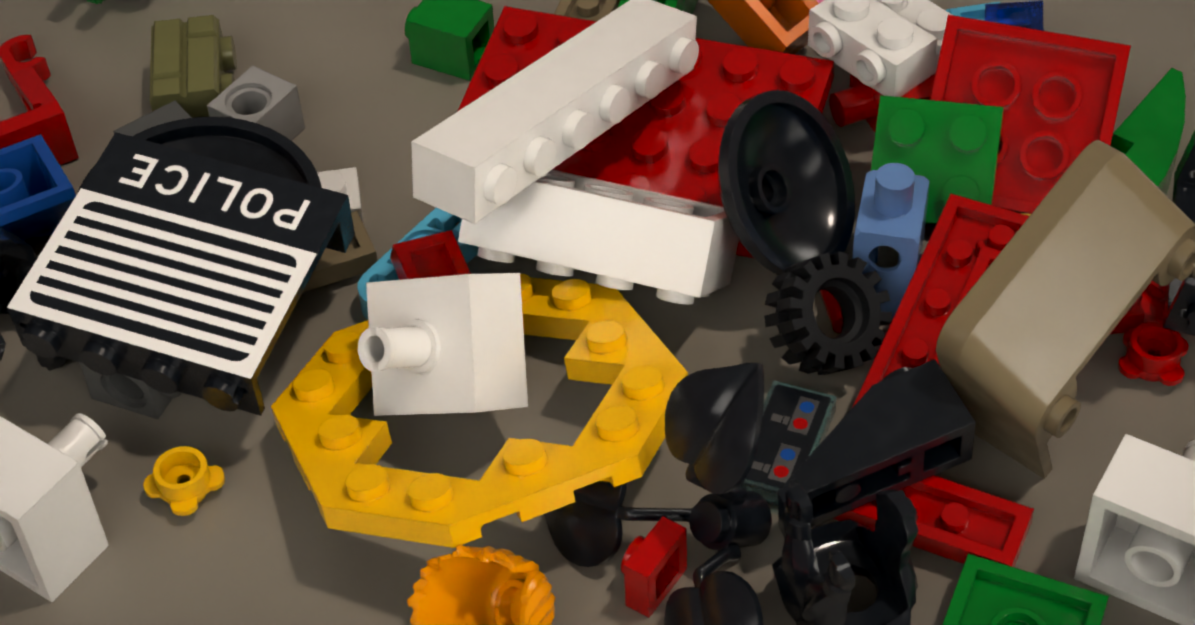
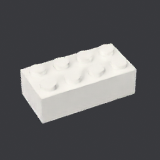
(611, 232)

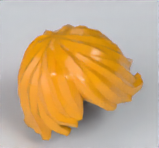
(481, 589)

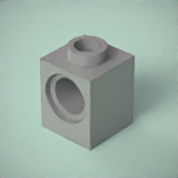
(261, 100)

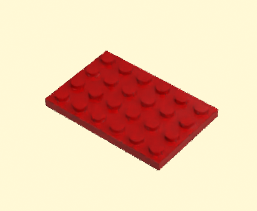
(677, 135)

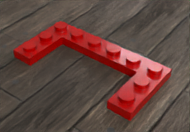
(950, 515)

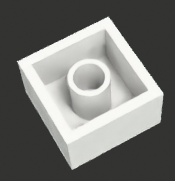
(445, 344)
(46, 506)
(1144, 530)

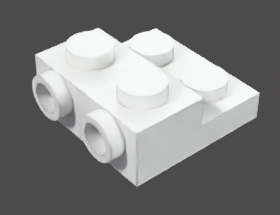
(880, 41)

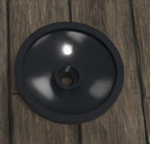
(785, 181)

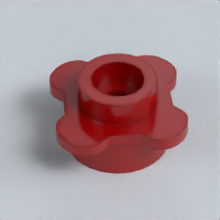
(1153, 354)

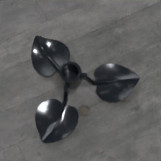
(716, 429)

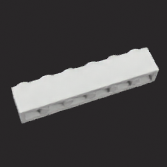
(552, 109)

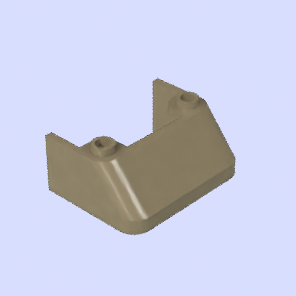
(1057, 299)

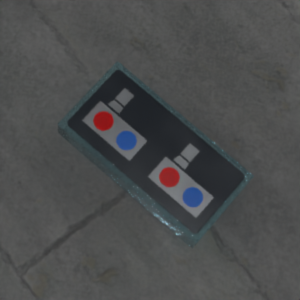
(791, 429)

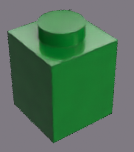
(449, 35)

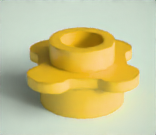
(179, 466)

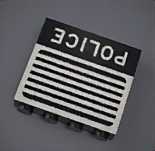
(178, 270)

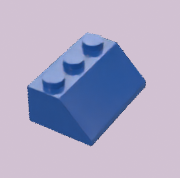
(32, 189)

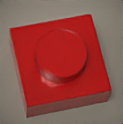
(429, 257)
(654, 565)

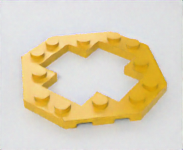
(527, 476)

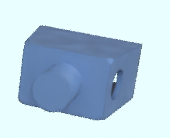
(892, 216)

